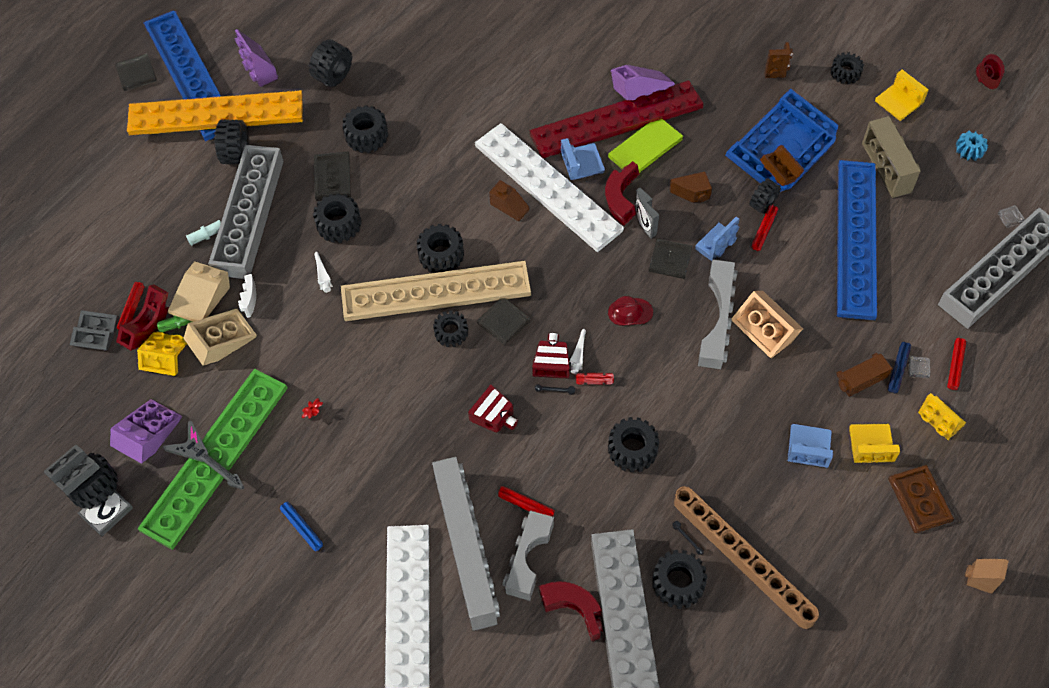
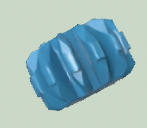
(971, 145)

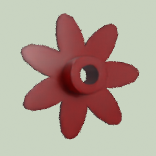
(312, 409)

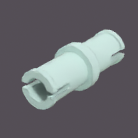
(204, 233)

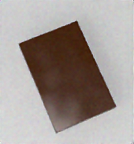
(920, 499)

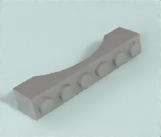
(713, 345)

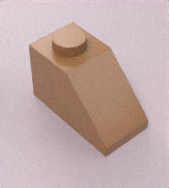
(986, 574)

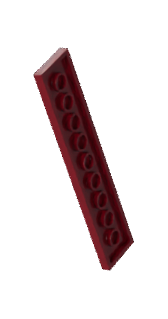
(616, 118)

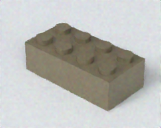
(891, 156)

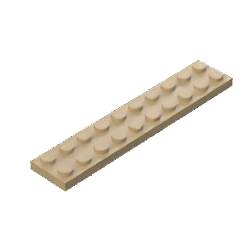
(435, 290)

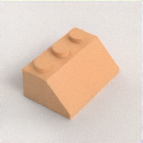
(766, 323)

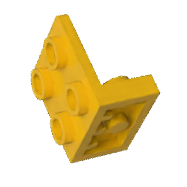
(902, 96)
(160, 353)
(941, 416)
(873, 443)

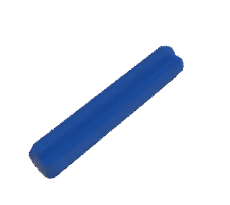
(301, 526)

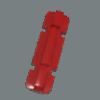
(595, 378)

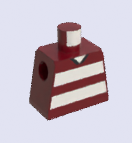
(551, 358)
(493, 411)

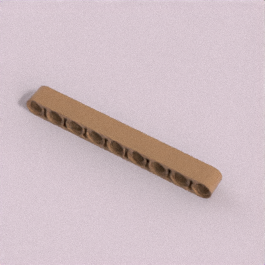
(747, 566)

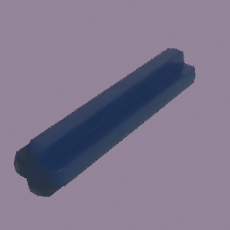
(899, 367)

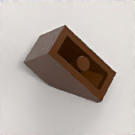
(692, 187)
(508, 200)

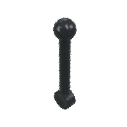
(571, 390)
(677, 526)

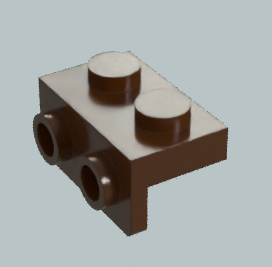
(778, 62)
(782, 166)

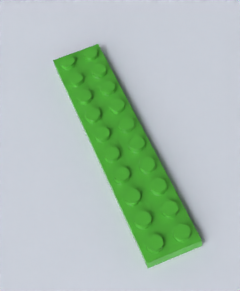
(224, 443)

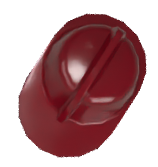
(990, 71)
(630, 311)

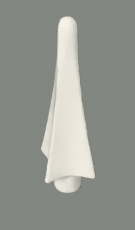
(323, 277)
(577, 357)

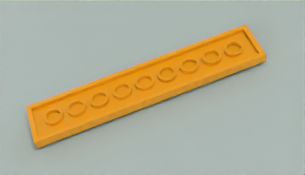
(206, 112)

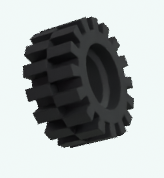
(847, 75)
(765, 195)
(450, 338)

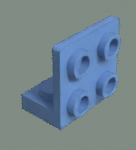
(581, 160)
(716, 241)
(810, 446)

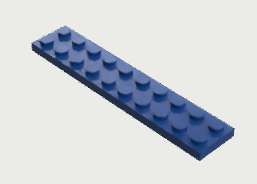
(182, 60)
(856, 241)

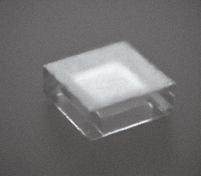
(1011, 216)
(919, 367)

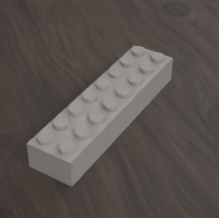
(246, 211)
(998, 270)
(466, 543)
(623, 610)

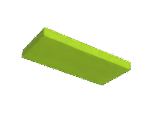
(646, 145)

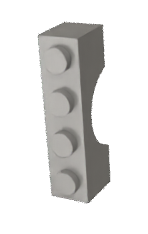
(536, 532)

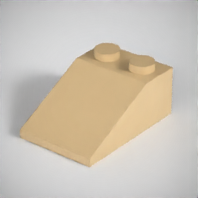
(199, 292)
(218, 336)

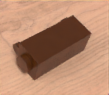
(864, 374)

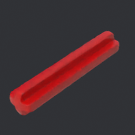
(764, 228)
(131, 304)
(956, 364)
(524, 502)

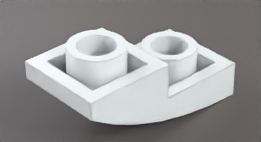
(248, 297)

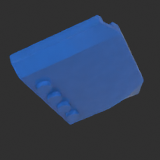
(789, 123)

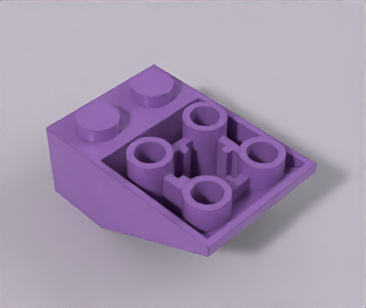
(255, 60)
(638, 81)
(144, 430)

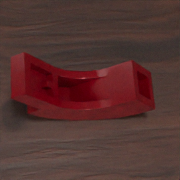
(620, 207)
(136, 332)
(572, 596)

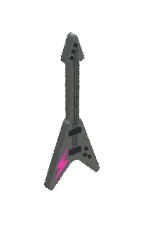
(196, 450)

